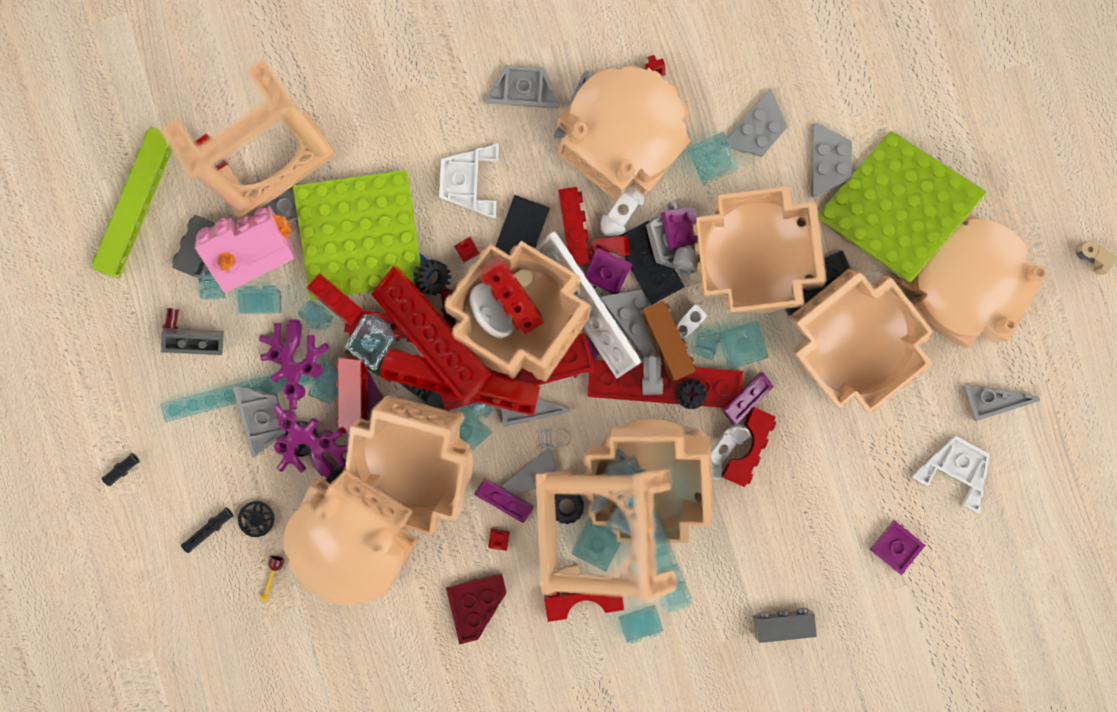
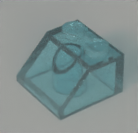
(371, 340)

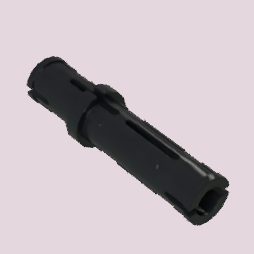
(214, 524)

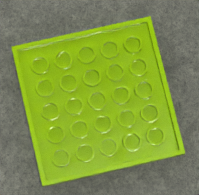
(901, 206)
(358, 230)

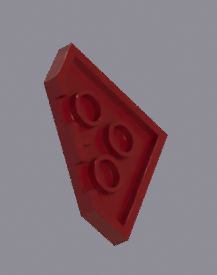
(474, 605)

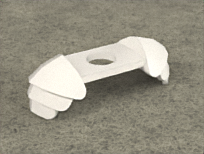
(614, 223)
(733, 435)

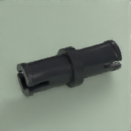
(120, 469)

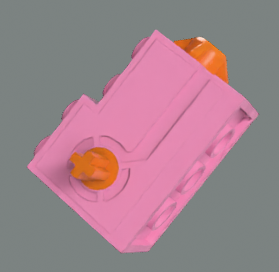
(245, 248)

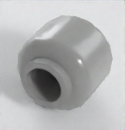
(686, 260)

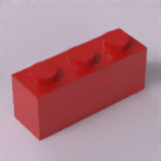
(336, 301)

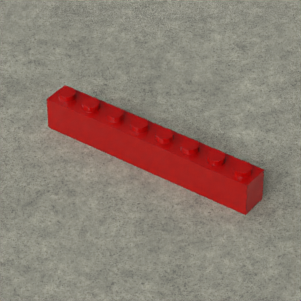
(496, 390)

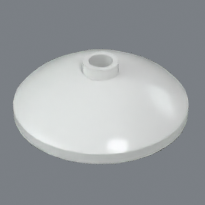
(489, 312)

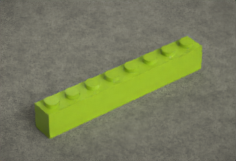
(133, 204)

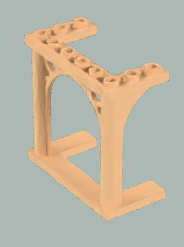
(279, 105)
(567, 579)

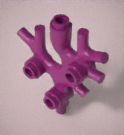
(283, 355)
(298, 435)

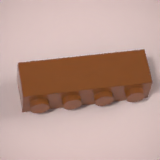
(667, 340)

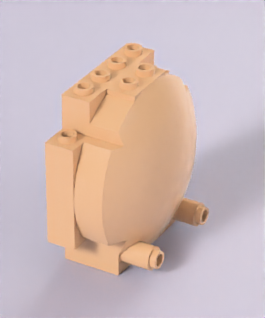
(624, 129)
(760, 251)
(976, 283)
(552, 294)
(861, 340)
(658, 447)
(413, 458)
(348, 541)

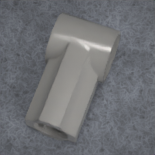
(652, 381)

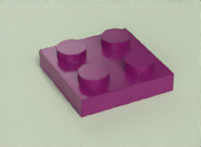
(679, 227)
(607, 271)
(897, 547)

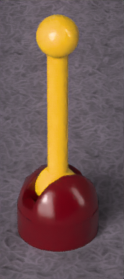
(275, 563)

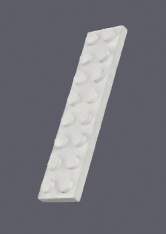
(600, 326)

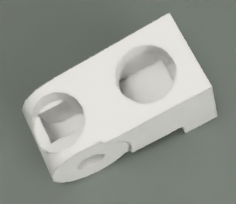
(691, 321)

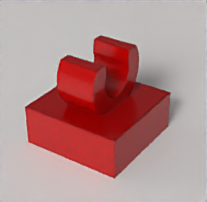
(656, 65)
(466, 249)
(498, 539)

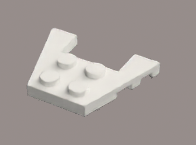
(460, 179)
(961, 462)

